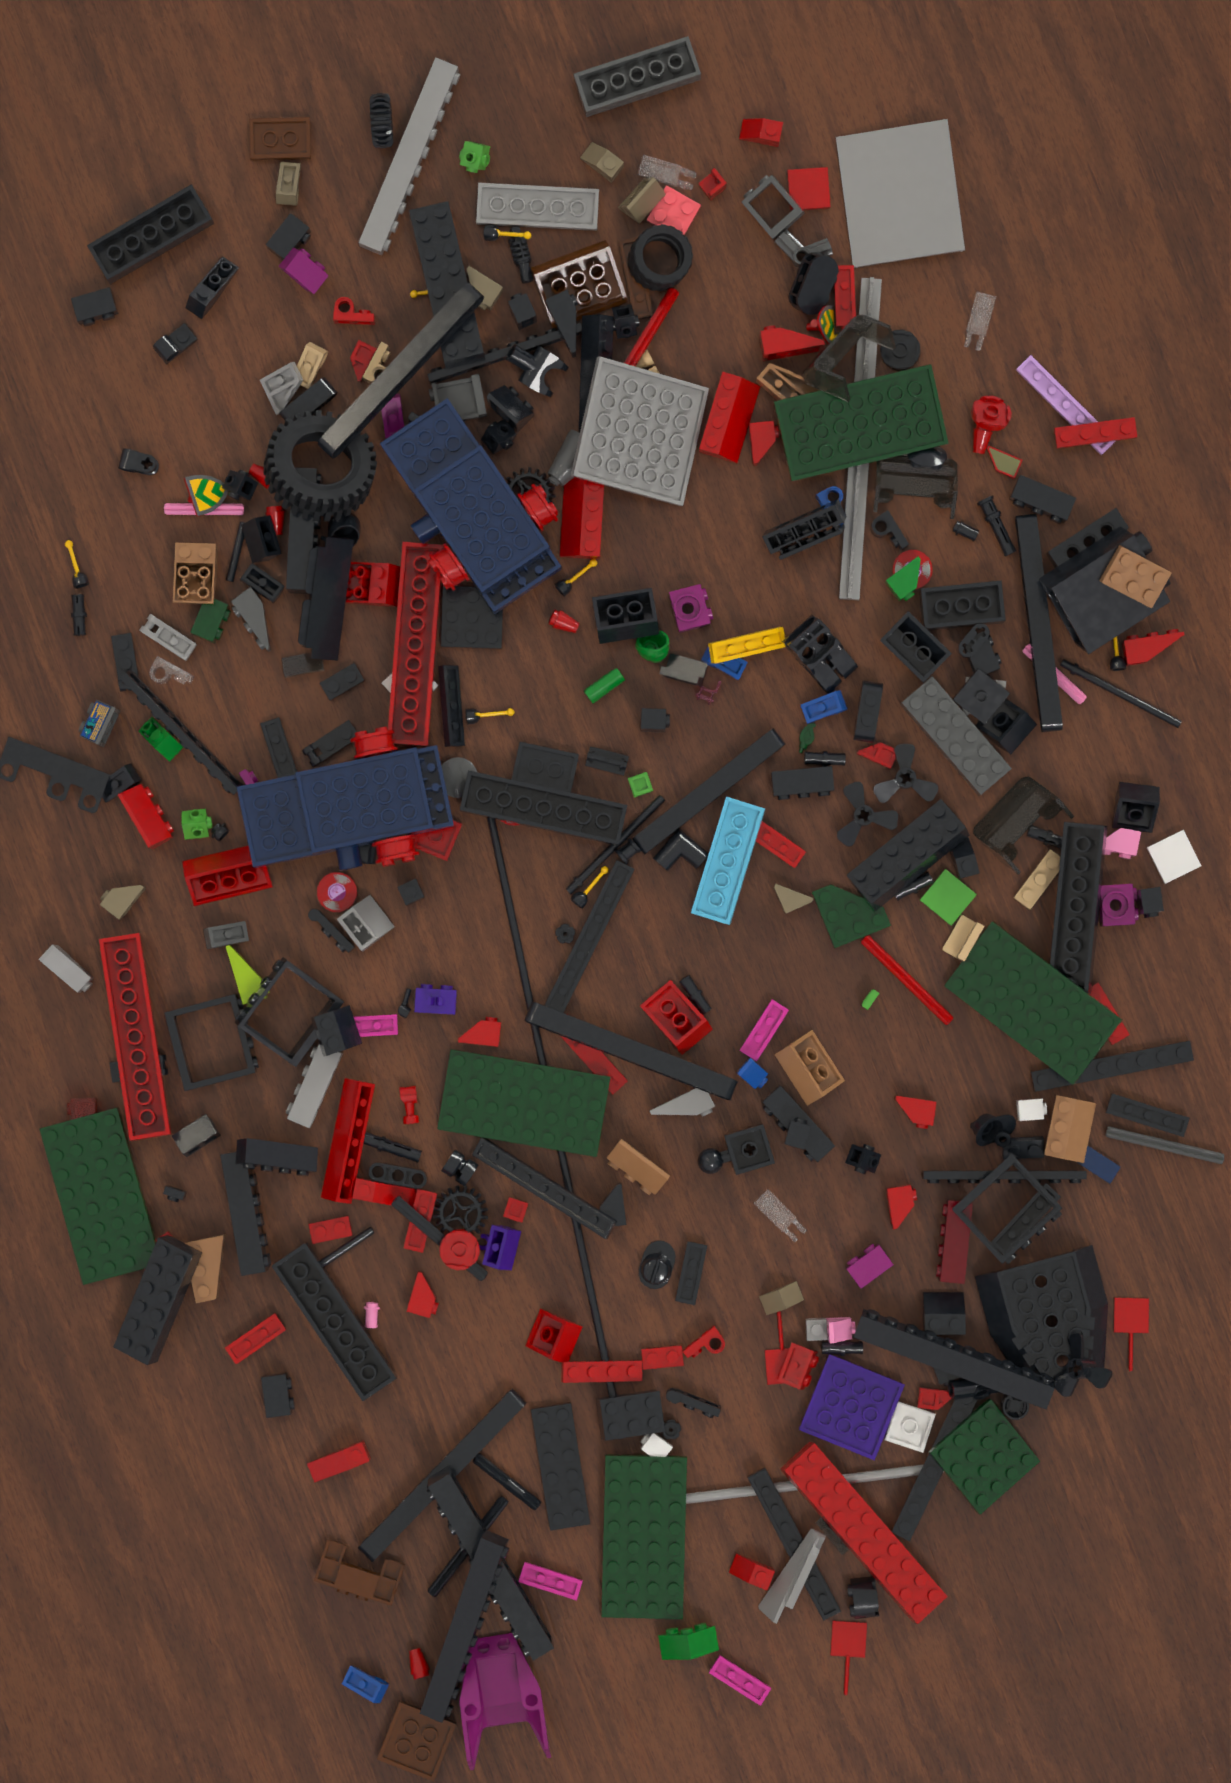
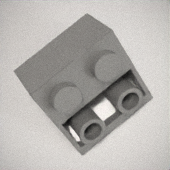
(365, 923)

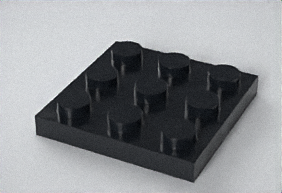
(469, 620)

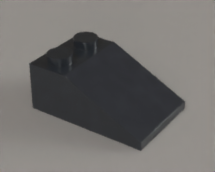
(510, 407)

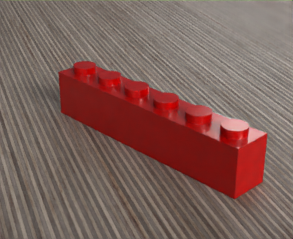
(347, 1141)

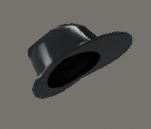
(989, 1125)
(657, 1264)

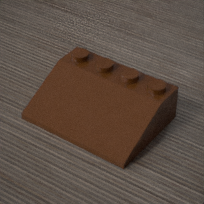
(587, 275)

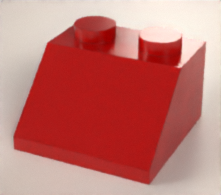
(553, 1336)

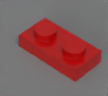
(330, 1229)
(662, 1357)

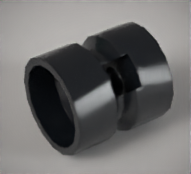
(460, 1167)
(1013, 1407)

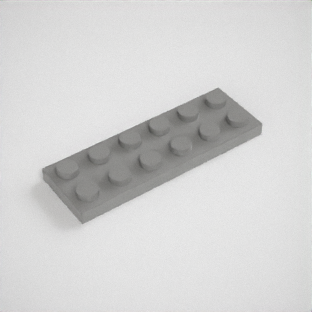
(537, 206)

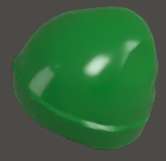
(653, 647)

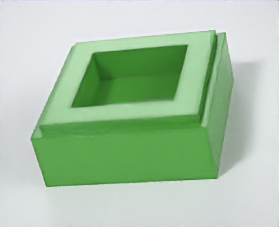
(640, 784)
(870, 998)

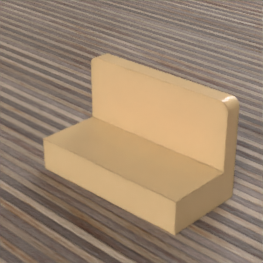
(962, 938)

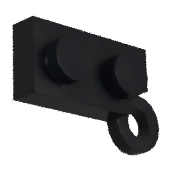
(1020, 1146)

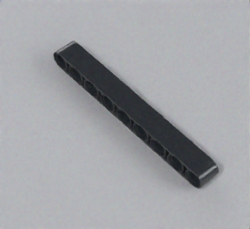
(708, 791)

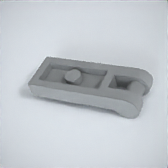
(168, 638)

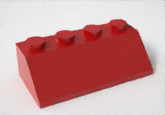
(729, 417)
(582, 519)
(224, 876)

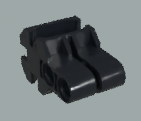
(814, 660)

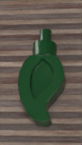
(806, 737)

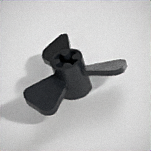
(904, 756)
(855, 794)
(1081, 1369)

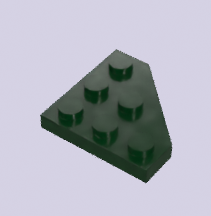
(848, 915)

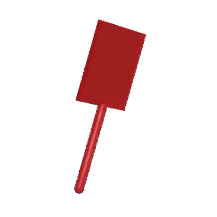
(1131, 1317)
(776, 1357)
(848, 1641)

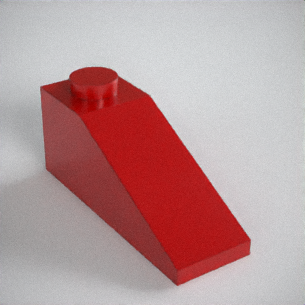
(382, 1192)
(339, 1461)

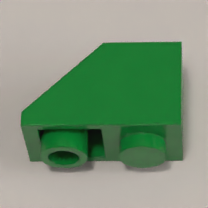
(160, 739)

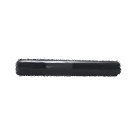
(506, 1481)

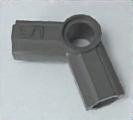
(793, 247)

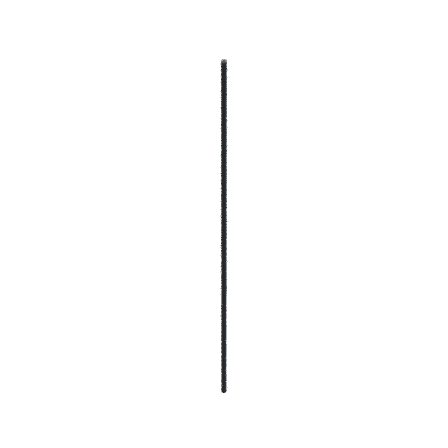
(542, 1061)

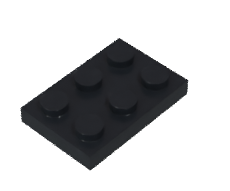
(545, 767)

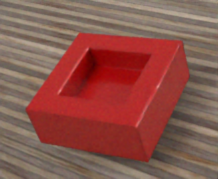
(515, 1209)

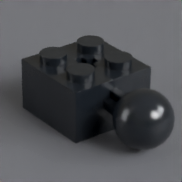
(712, 1160)

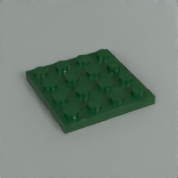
(984, 1456)

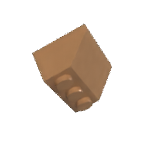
(809, 1067)
(1069, 1129)
(637, 1167)

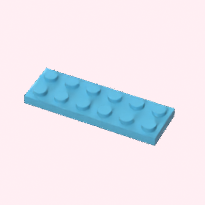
(728, 860)

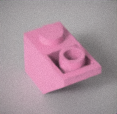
(1123, 842)

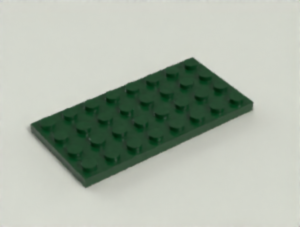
(881, 421)
(1033, 1003)
(524, 1103)
(99, 1195)
(644, 1536)

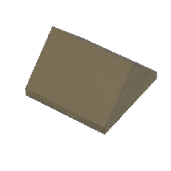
(642, 199)

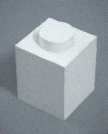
(1031, 1109)
(655, 1445)

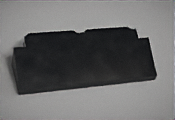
(327, 589)

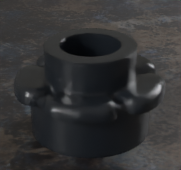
(219, 831)
(570, 933)
(676, 1429)

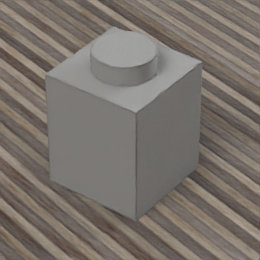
(816, 1329)

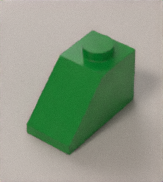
(905, 580)

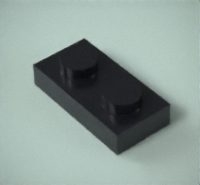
(342, 682)

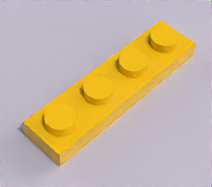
(746, 645)

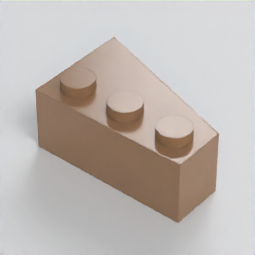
(782, 382)
(208, 1271)

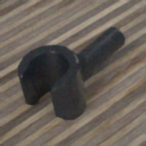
(403, 1009)

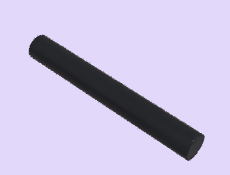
(235, 554)
(347, 1246)

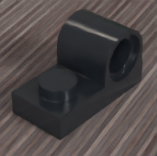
(173, 345)
(892, 528)
(120, 781)

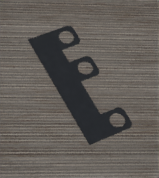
(60, 768)

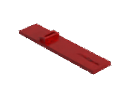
(598, 1063)

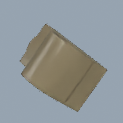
(287, 184)

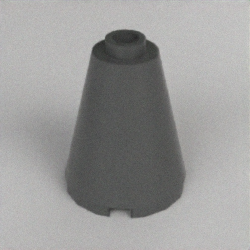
(563, 462)

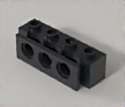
(803, 526)
(1092, 532)

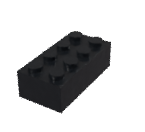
(962, 605)

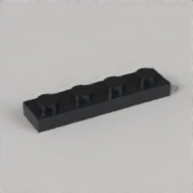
(451, 706)
(1147, 1115)

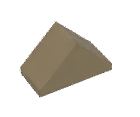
(790, 899)
(781, 1298)

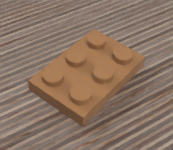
(1135, 576)

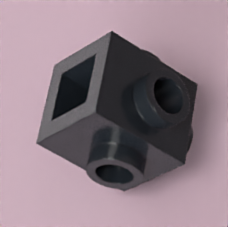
(625, 321)
(499, 436)
(239, 485)
(863, 1158)

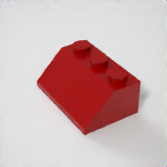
(146, 816)

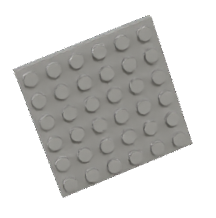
(639, 431)

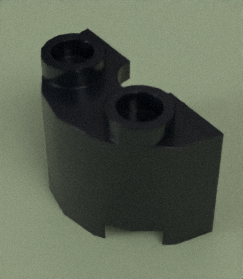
(864, 1597)

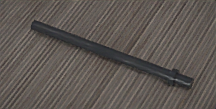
(1074, 669)
(578, 881)

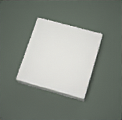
(1173, 856)
(910, 1427)

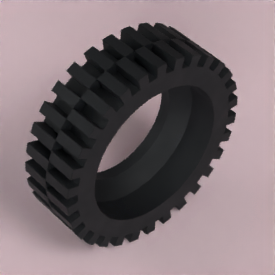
(309, 496)

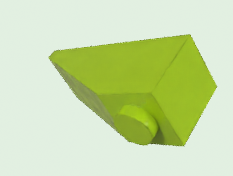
(246, 977)

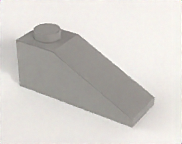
(689, 1103)

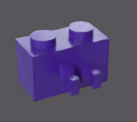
(435, 1000)
(500, 1247)

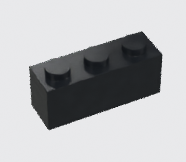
(1042, 499)
(802, 782)

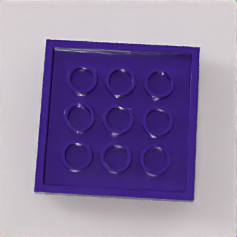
(851, 1406)

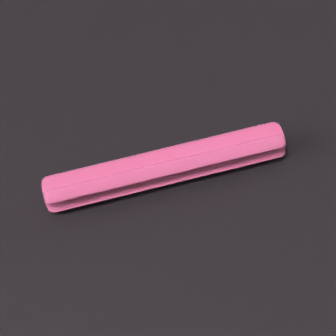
(188, 509)
(1063, 682)

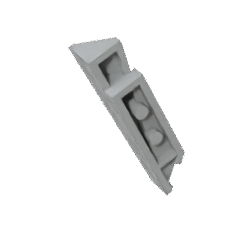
(793, 1577)

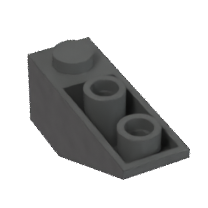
(253, 611)

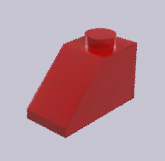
(761, 131)
(762, 439)
(483, 1033)
(918, 1110)
(900, 1203)
(422, 1298)
(752, 1571)

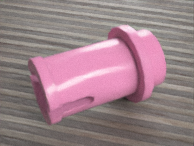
(371, 1314)

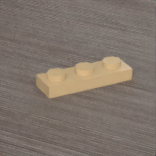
(1039, 880)

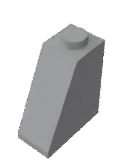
(66, 968)

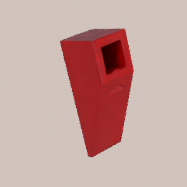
(1141, 650)

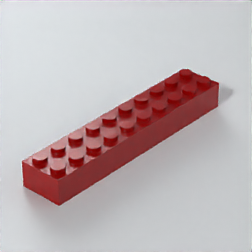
(414, 646)
(135, 1037)
(863, 1532)

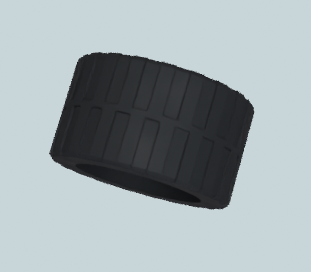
(674, 239)

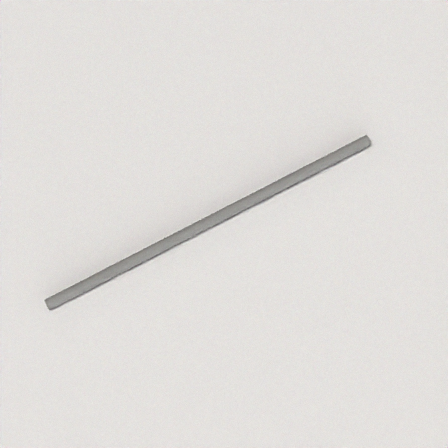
(788, 1486)

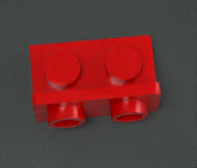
(798, 1366)

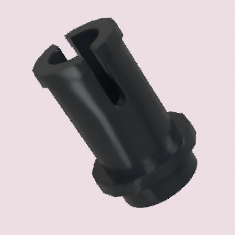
(965, 530)

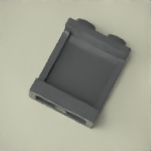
(463, 394)

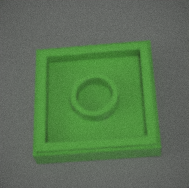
(948, 897)

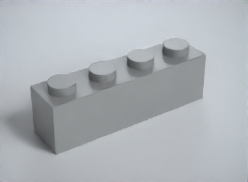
(314, 1087)

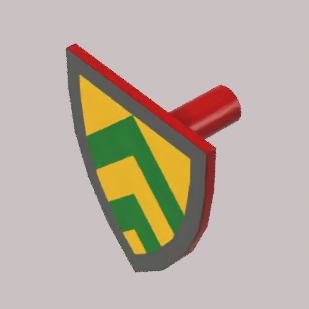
(825, 323)
(205, 493)

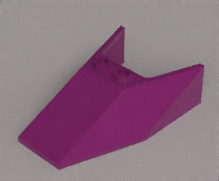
(499, 1692)

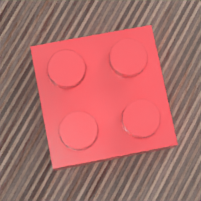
(674, 211)

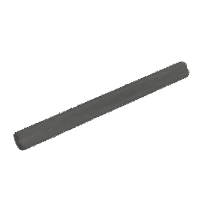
(1164, 1145)

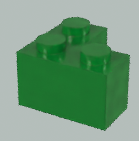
(688, 1642)

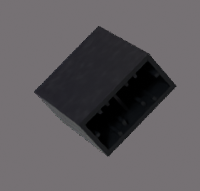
(1087, 606)

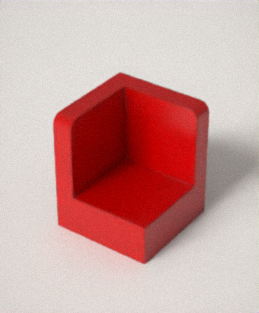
(713, 184)

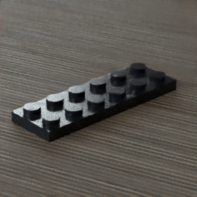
(560, 1466)

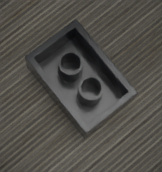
(625, 615)
(630, 1415)

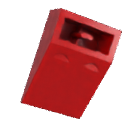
(373, 584)

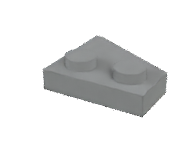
(281, 386)

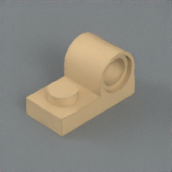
(381, 355)
(310, 363)

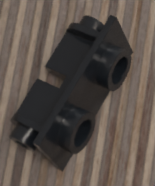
(607, 761)

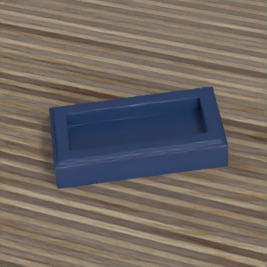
(1100, 1165)

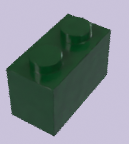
(210, 620)

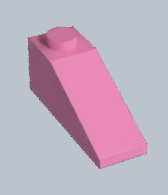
(840, 1329)

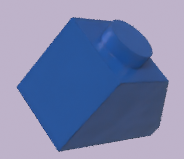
(753, 1074)

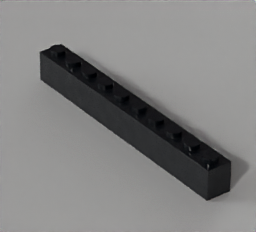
(955, 1358)
(464, 1626)

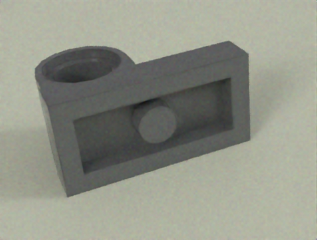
(225, 934)

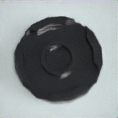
(905, 353)

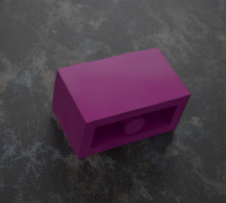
(304, 270)
(869, 1265)

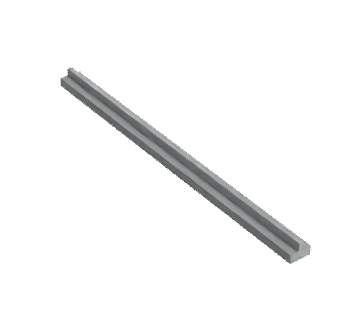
(858, 475)

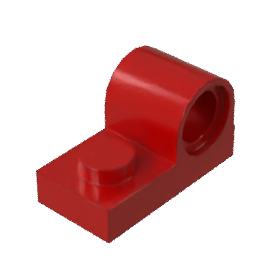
(364, 317)
(695, 1347)

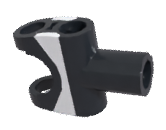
(535, 367)

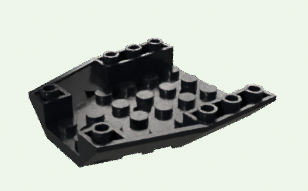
(1019, 1310)

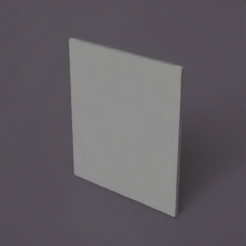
(900, 193)

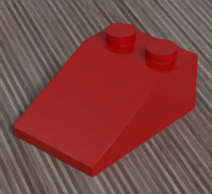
(784, 343)
(676, 1017)

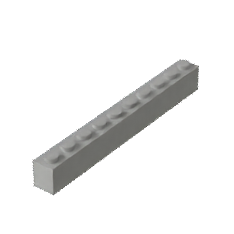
(409, 156)

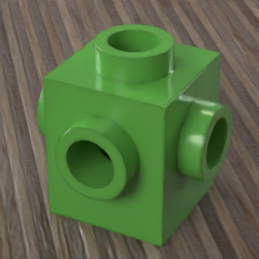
(474, 156)
(196, 823)

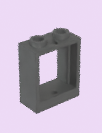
(787, 221)

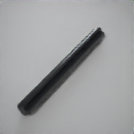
(431, 1231)
(460, 1556)

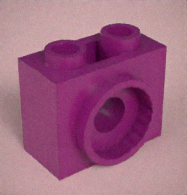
(696, 598)
(1125, 895)

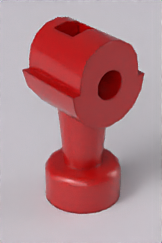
(409, 1097)

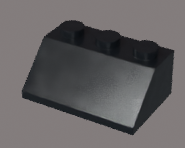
(915, 646)

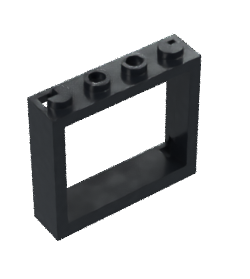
(255, 999)
(247, 1043)
(1038, 1229)

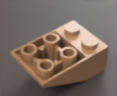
(195, 573)

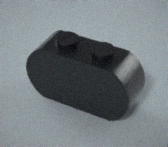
(813, 283)
(868, 711)

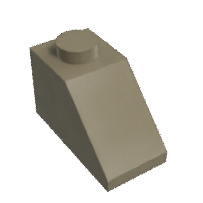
(602, 161)
(486, 286)
(121, 899)

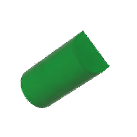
(604, 685)

